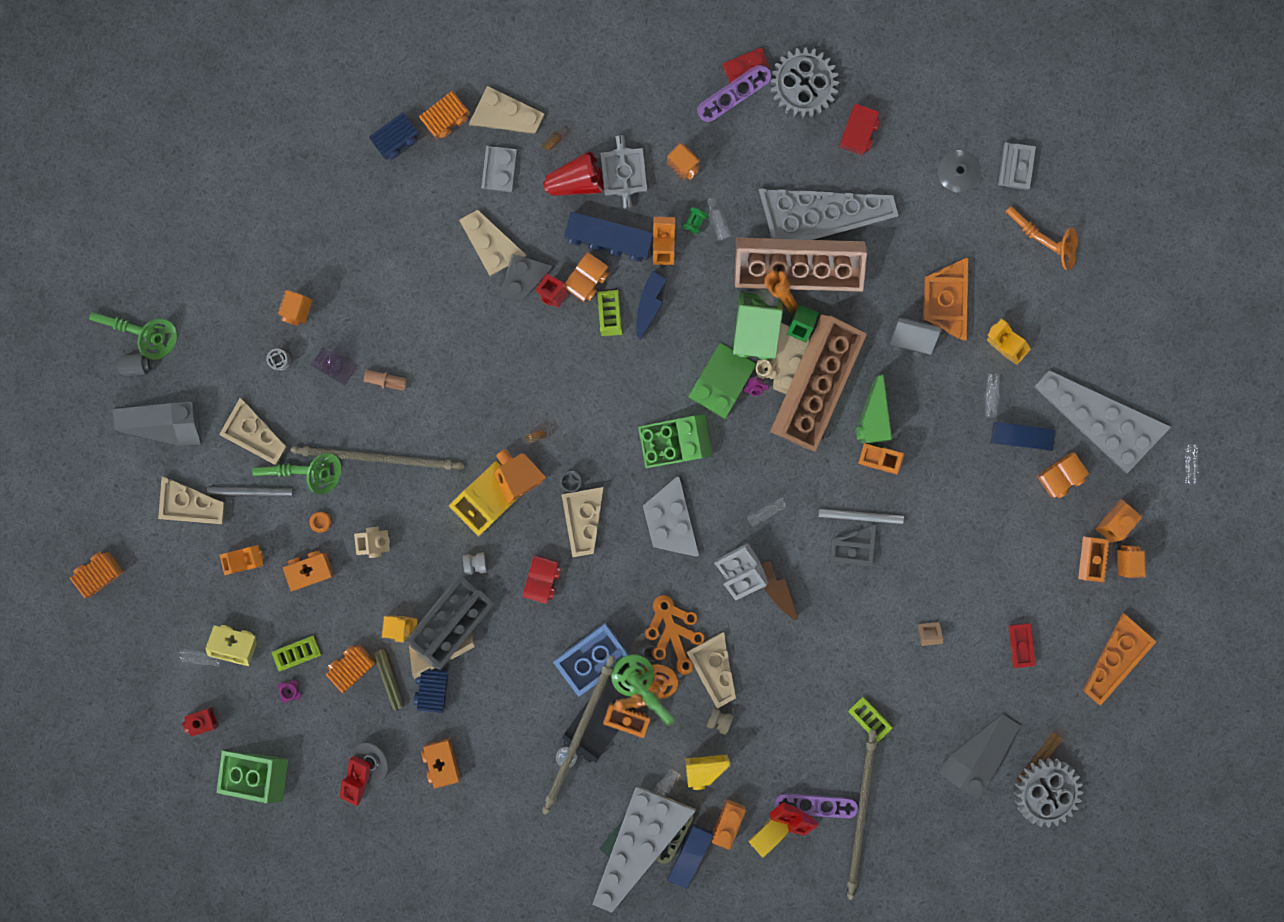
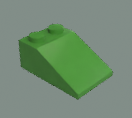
(722, 381)
(874, 418)
(252, 776)

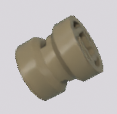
(719, 721)

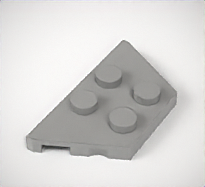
(670, 521)

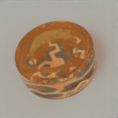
(551, 141)
(536, 436)

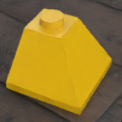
(704, 770)

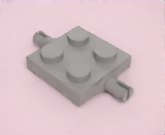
(623, 172)

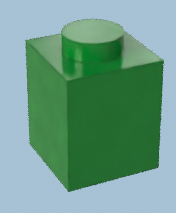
(802, 323)

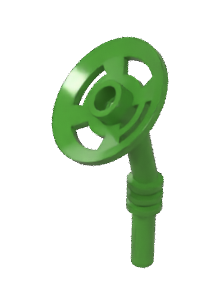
(147, 331)
(317, 472)
(636, 683)

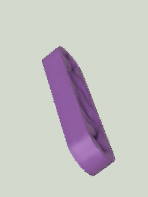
(732, 90)
(816, 801)

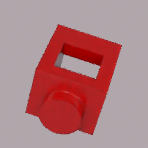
(549, 293)
(207, 721)

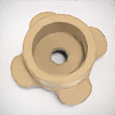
(760, 369)

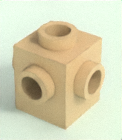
(372, 542)

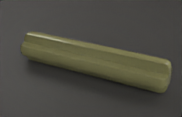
(388, 679)

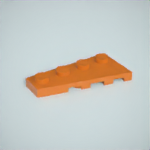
(1121, 654)

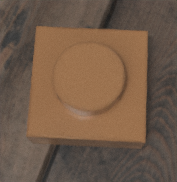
(930, 634)

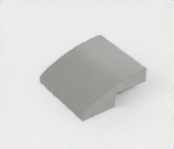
(741, 571)

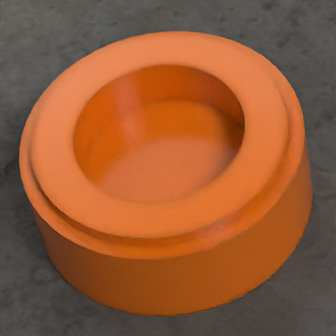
(320, 522)

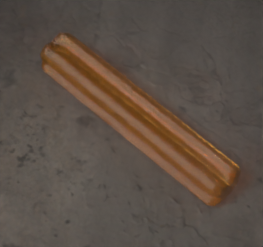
(1044, 752)

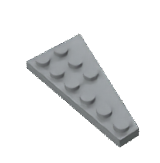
(644, 834)

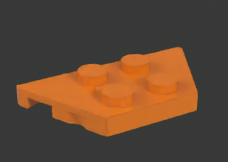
(947, 299)

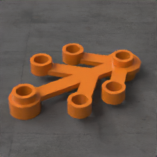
(672, 632)

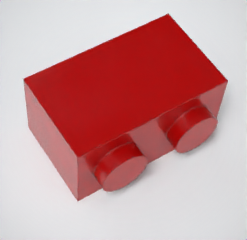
(859, 129)

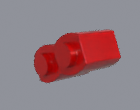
(541, 578)

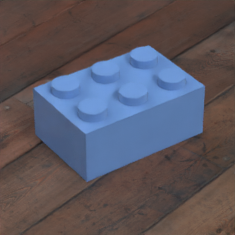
(583, 661)

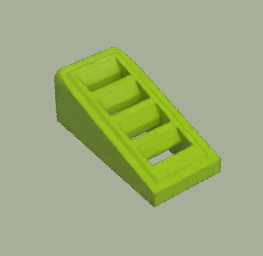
(612, 330)
(290, 663)
(882, 720)

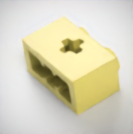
(237, 653)

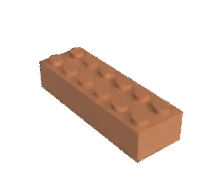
(804, 263)
(818, 382)

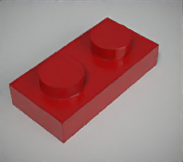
(742, 64)
(1021, 645)

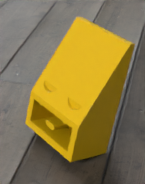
(481, 501)

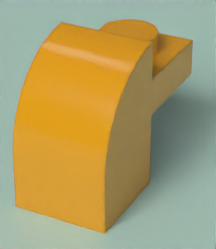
(1008, 342)
(398, 627)

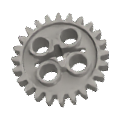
(818, 70)
(1064, 782)

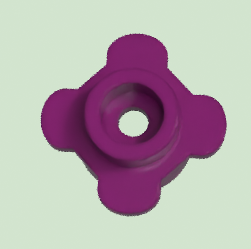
(755, 386)
(293, 686)

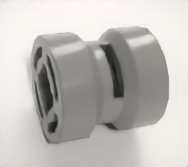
(282, 360)
(475, 563)

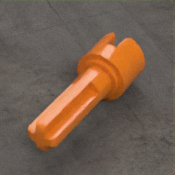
(780, 287)

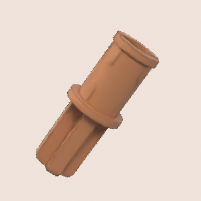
(385, 380)

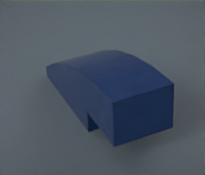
(648, 303)
(1022, 436)
(690, 856)

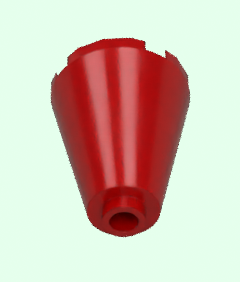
(575, 177)

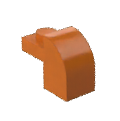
(663, 240)
(881, 459)
(241, 560)

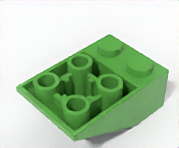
(675, 441)

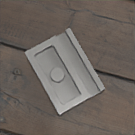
(1016, 166)
(499, 169)

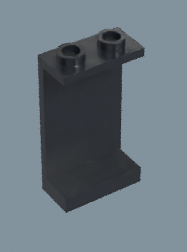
(597, 735)

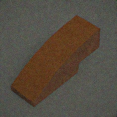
(778, 591)

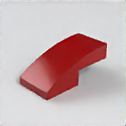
(355, 783)
(796, 820)

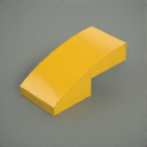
(768, 837)

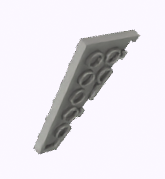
(822, 214)
(1111, 426)

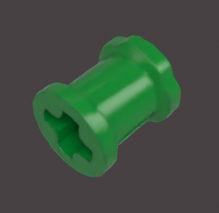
(695, 220)

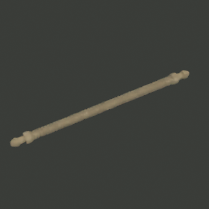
(447, 464)
(551, 797)
(852, 882)

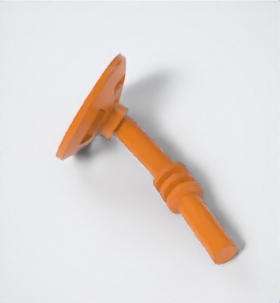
(1065, 249)
(656, 687)

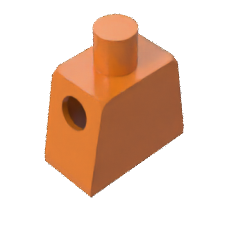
(517, 475)
(1119, 522)

